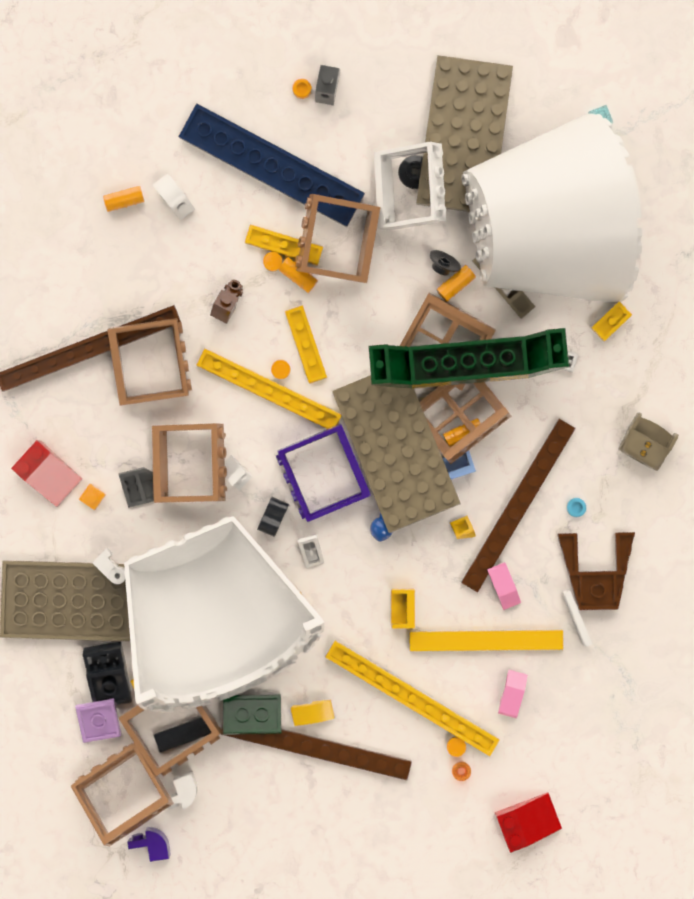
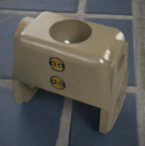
(647, 442)

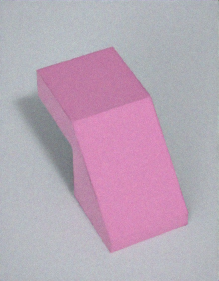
(504, 586)
(513, 694)

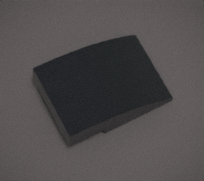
(107, 673)

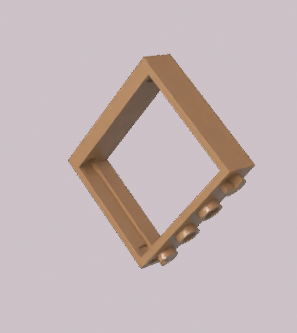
(367, 241)
(118, 367)
(160, 462)
(182, 757)
(136, 821)

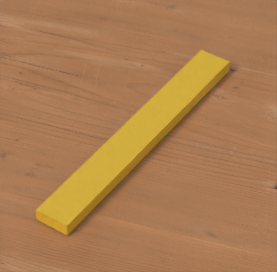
(268, 389)
(486, 640)

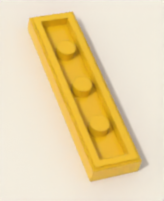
(280, 243)
(305, 344)

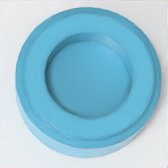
(576, 507)

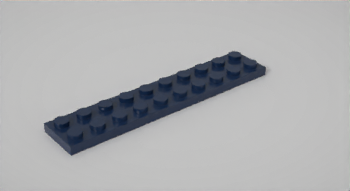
(268, 163)

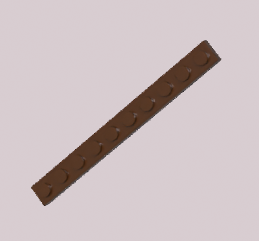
(80, 351)
(518, 505)
(332, 752)

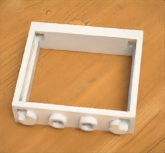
(384, 185)

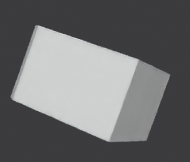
(311, 551)

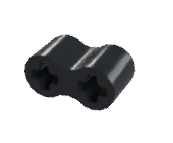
(273, 516)

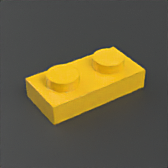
(611, 321)

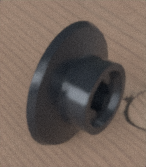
(406, 177)
(444, 263)

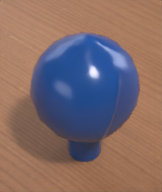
(379, 530)

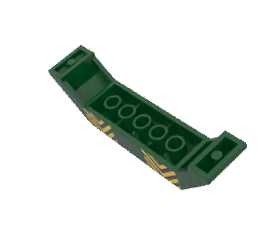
(469, 361)

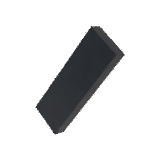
(181, 734)

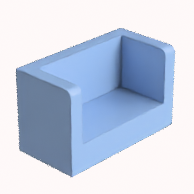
(461, 467)

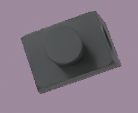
(327, 84)

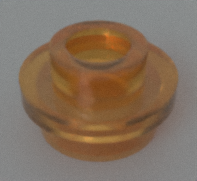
(461, 777)

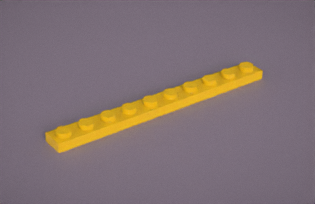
(412, 698)

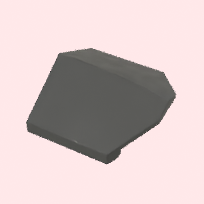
(137, 486)

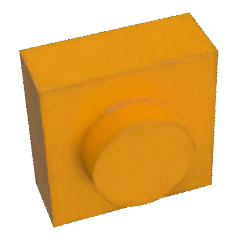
(92, 496)

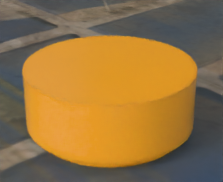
(302, 88)
(272, 261)
(280, 369)
(456, 746)

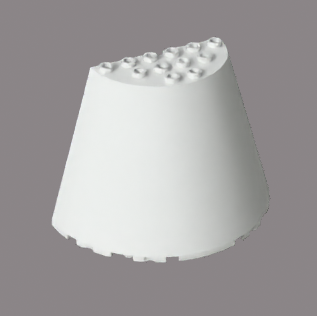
(558, 214)
(211, 618)

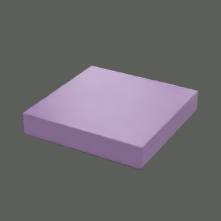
(98, 720)

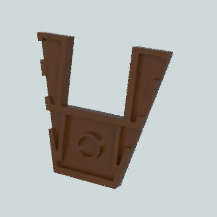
(597, 588)

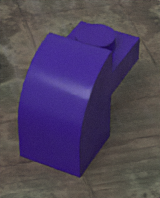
(156, 842)

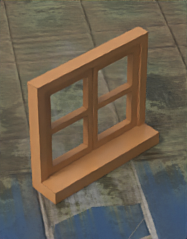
(451, 312)
(475, 434)

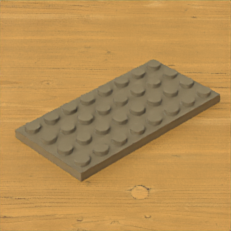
(467, 120)
(396, 452)
(62, 602)

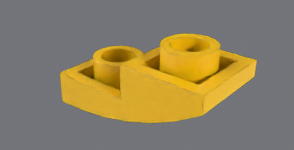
(312, 713)

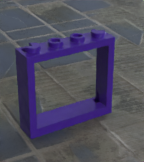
(296, 492)

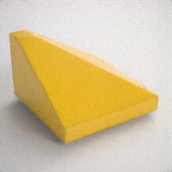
(463, 528)

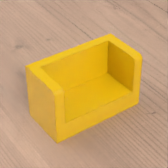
(402, 608)

